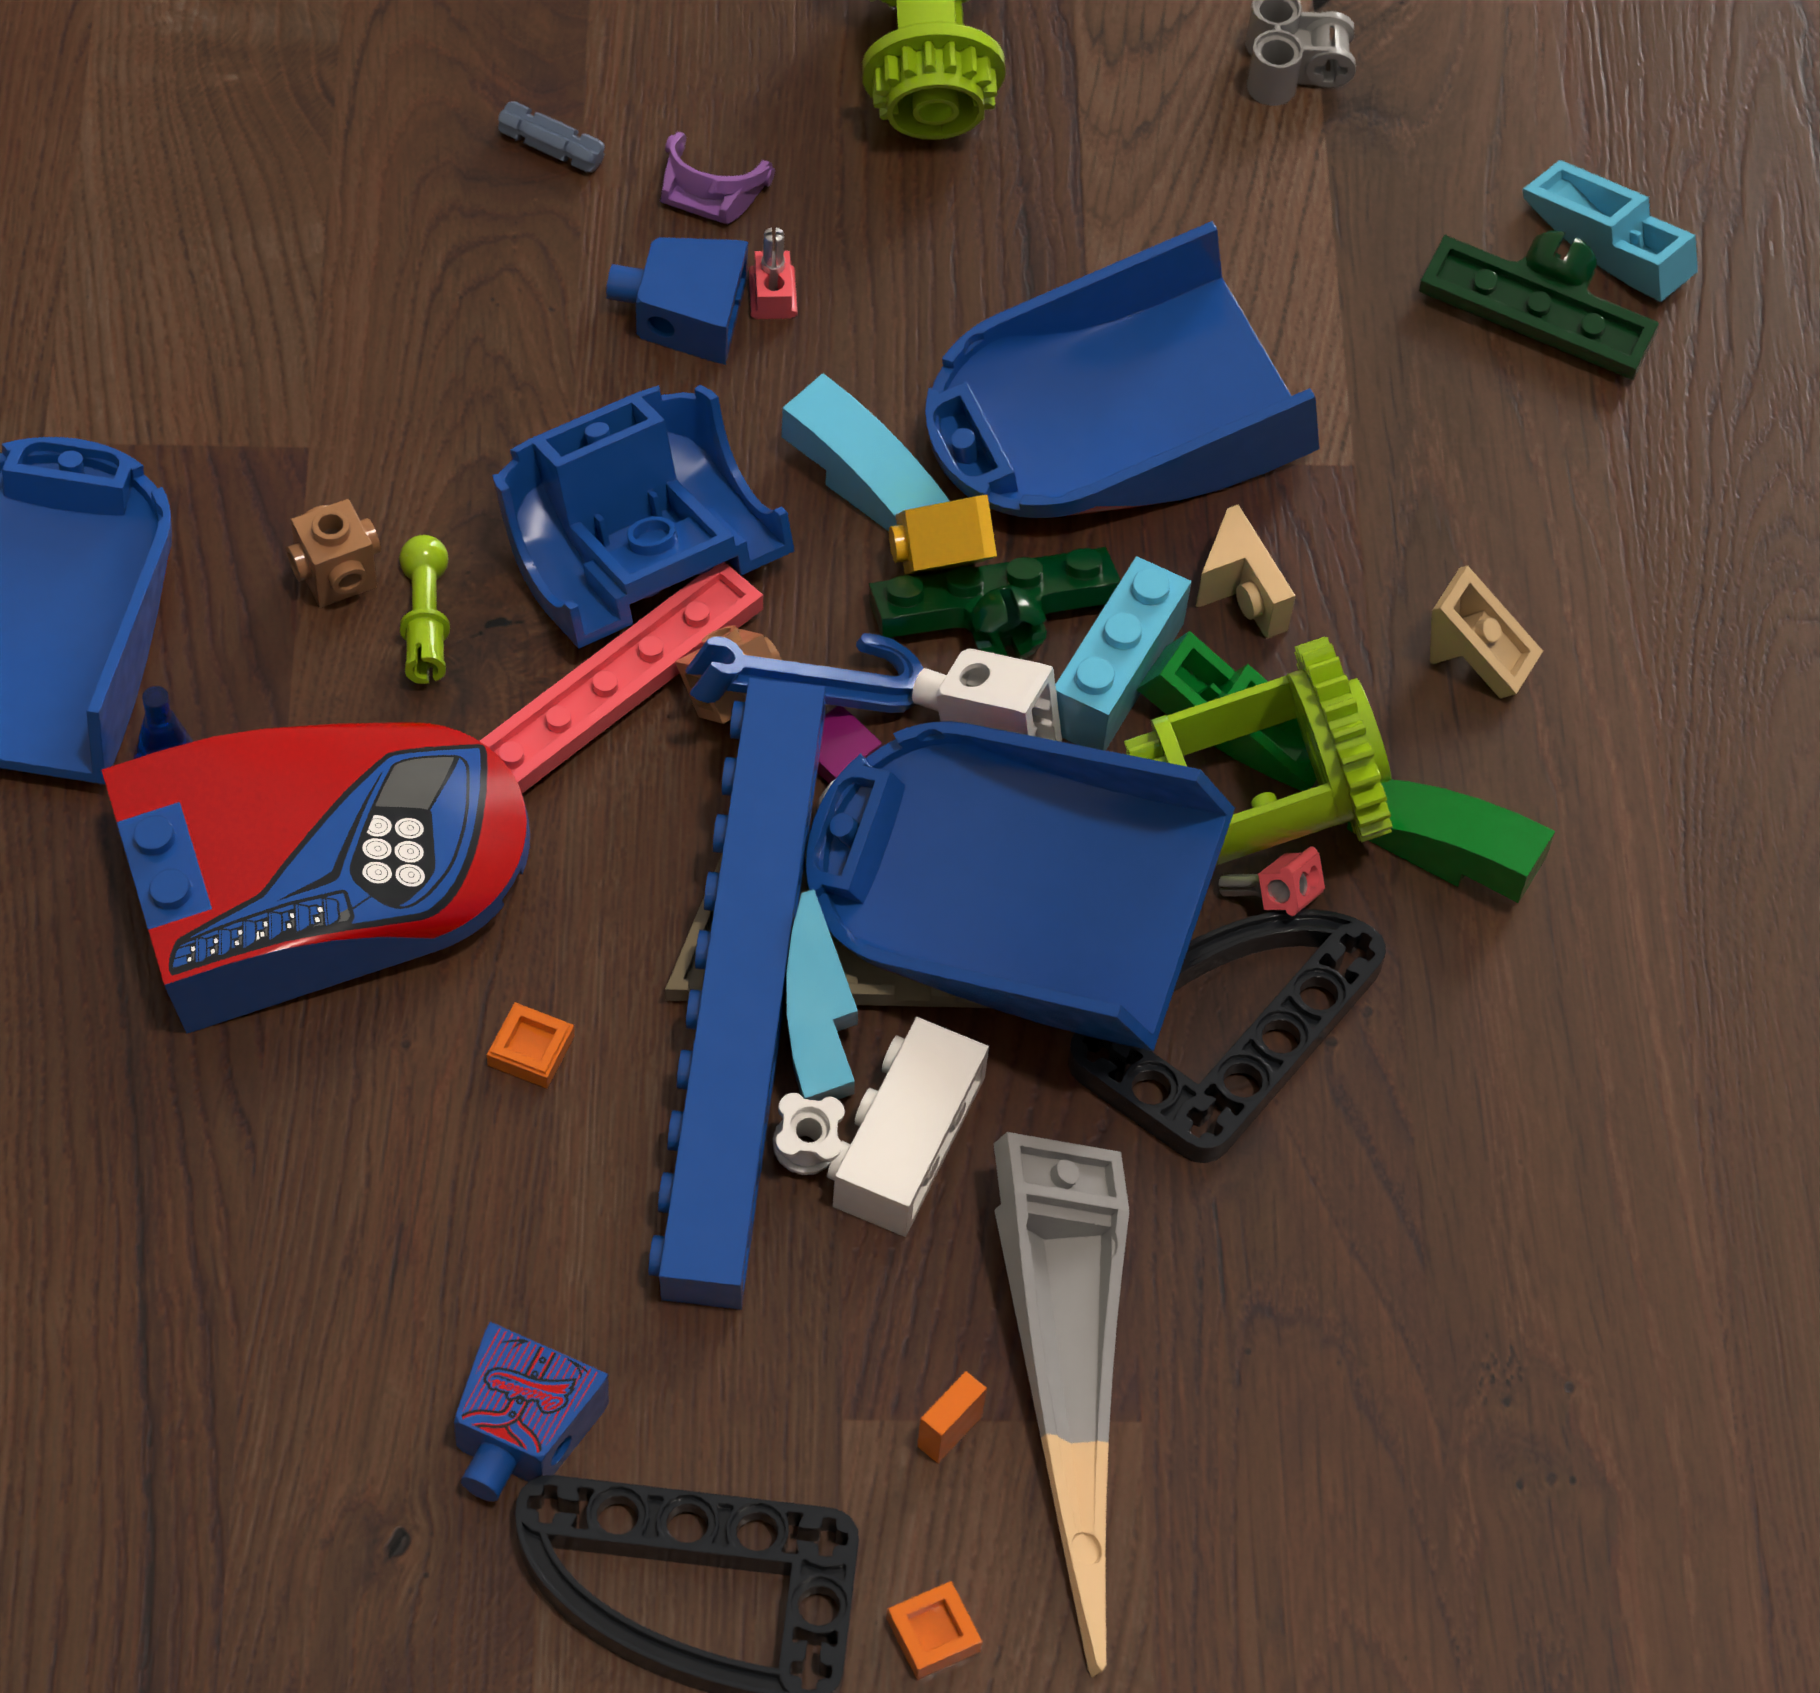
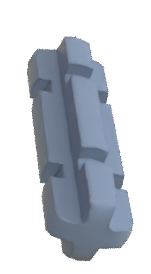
(551, 136)

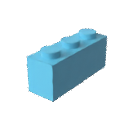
(1119, 652)

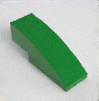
(1193, 674)
(1464, 837)

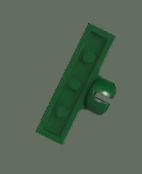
(1542, 299)
(996, 601)

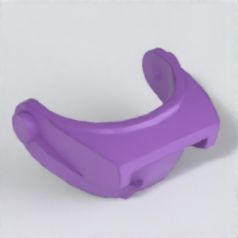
(708, 194)

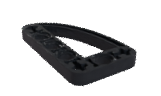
(1194, 1102)
(717, 1548)

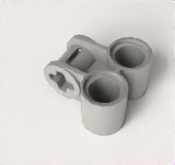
(1293, 50)

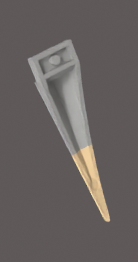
(1064, 1260)

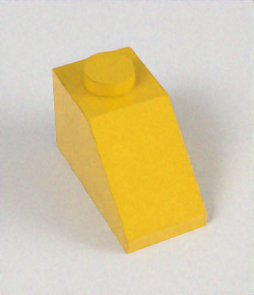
(943, 535)

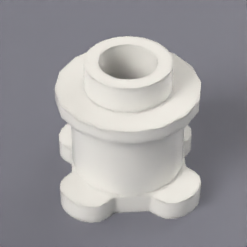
(811, 1119)

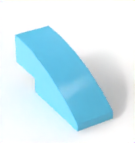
(1616, 227)
(857, 452)
(817, 1006)

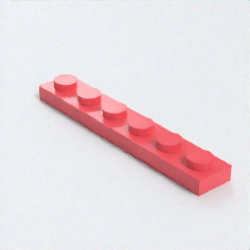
(620, 675)

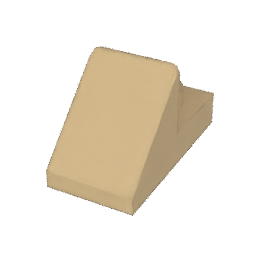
(1245, 568)
(1479, 628)

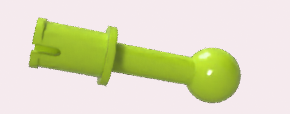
(424, 628)

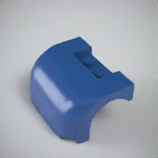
(630, 508)

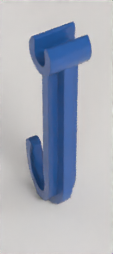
(728, 669)

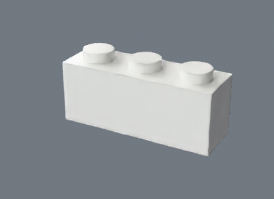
(908, 1125)

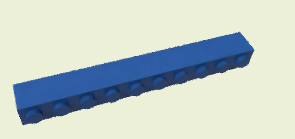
(742, 996)

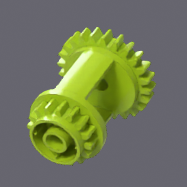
(933, 70)
(1337, 736)

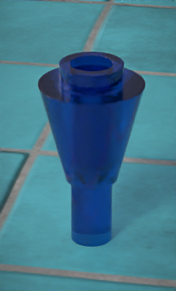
(160, 725)

